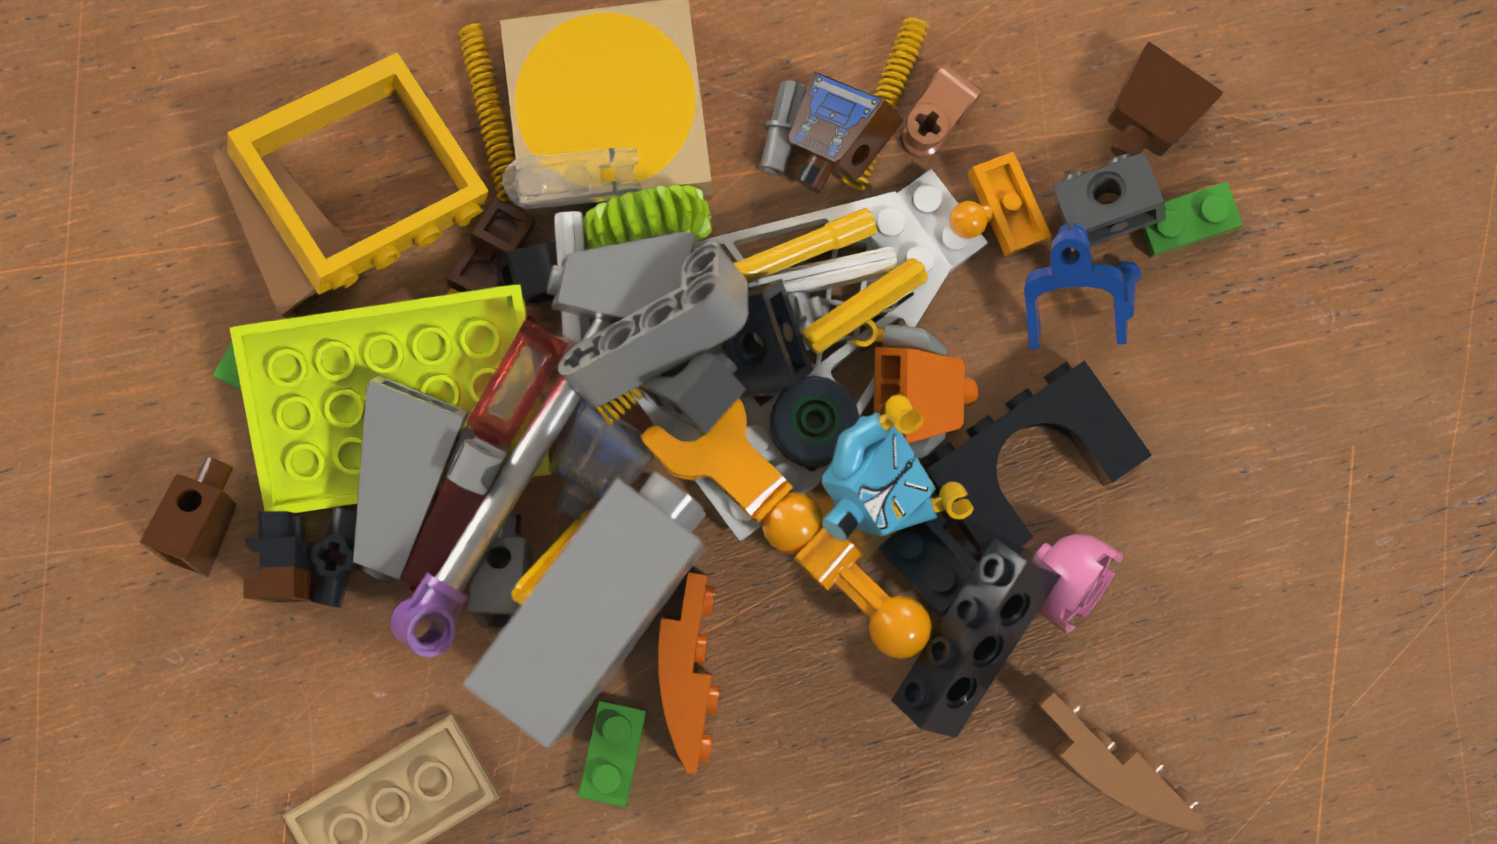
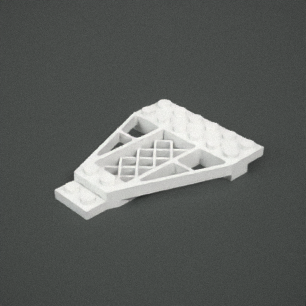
(915, 227)

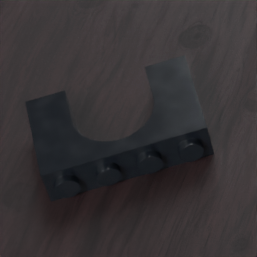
(1071, 405)

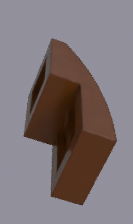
(495, 233)

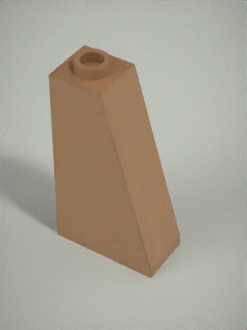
(282, 274)

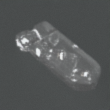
(570, 177)

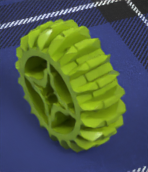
(648, 215)

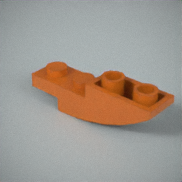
(686, 693)

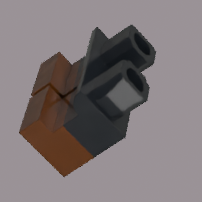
(283, 561)

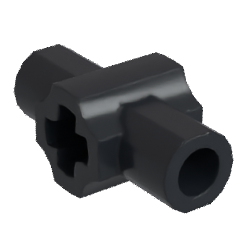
(332, 583)

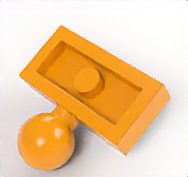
(1004, 204)

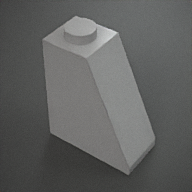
(619, 277)

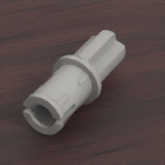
(777, 146)

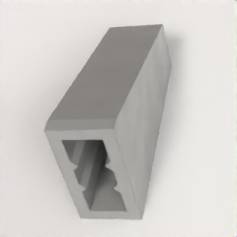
(401, 468)

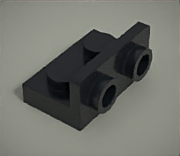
(932, 561)

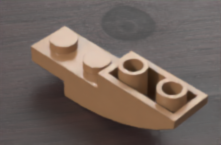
(1128, 779)

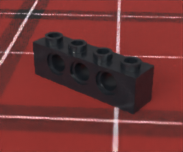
(975, 638)

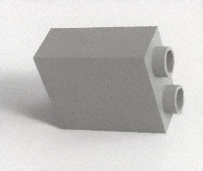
(591, 608)

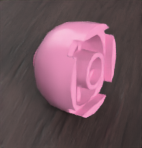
(1083, 579)

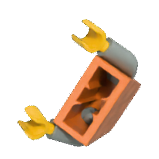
(920, 369)

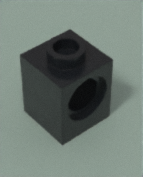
(531, 269)

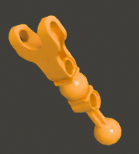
(791, 525)

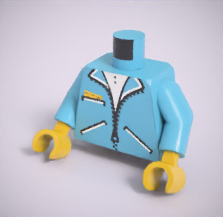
(880, 479)

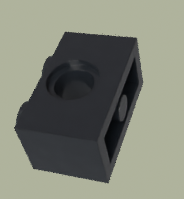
(784, 356)

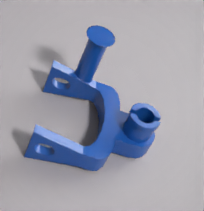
(1077, 270)

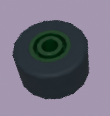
(800, 431)

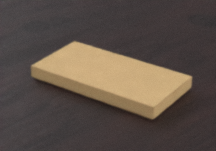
(402, 794)

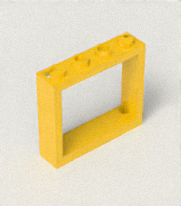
(323, 108)

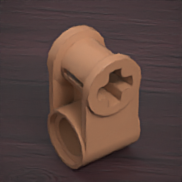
(941, 108)

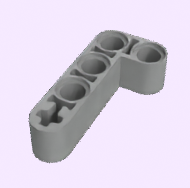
(663, 333)

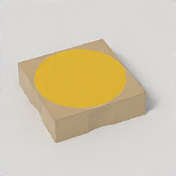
(609, 84)

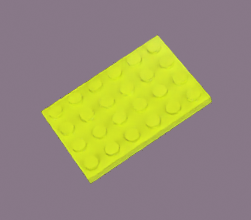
(311, 376)

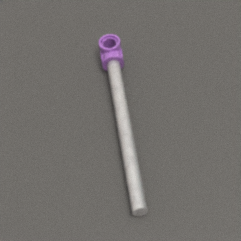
(442, 595)

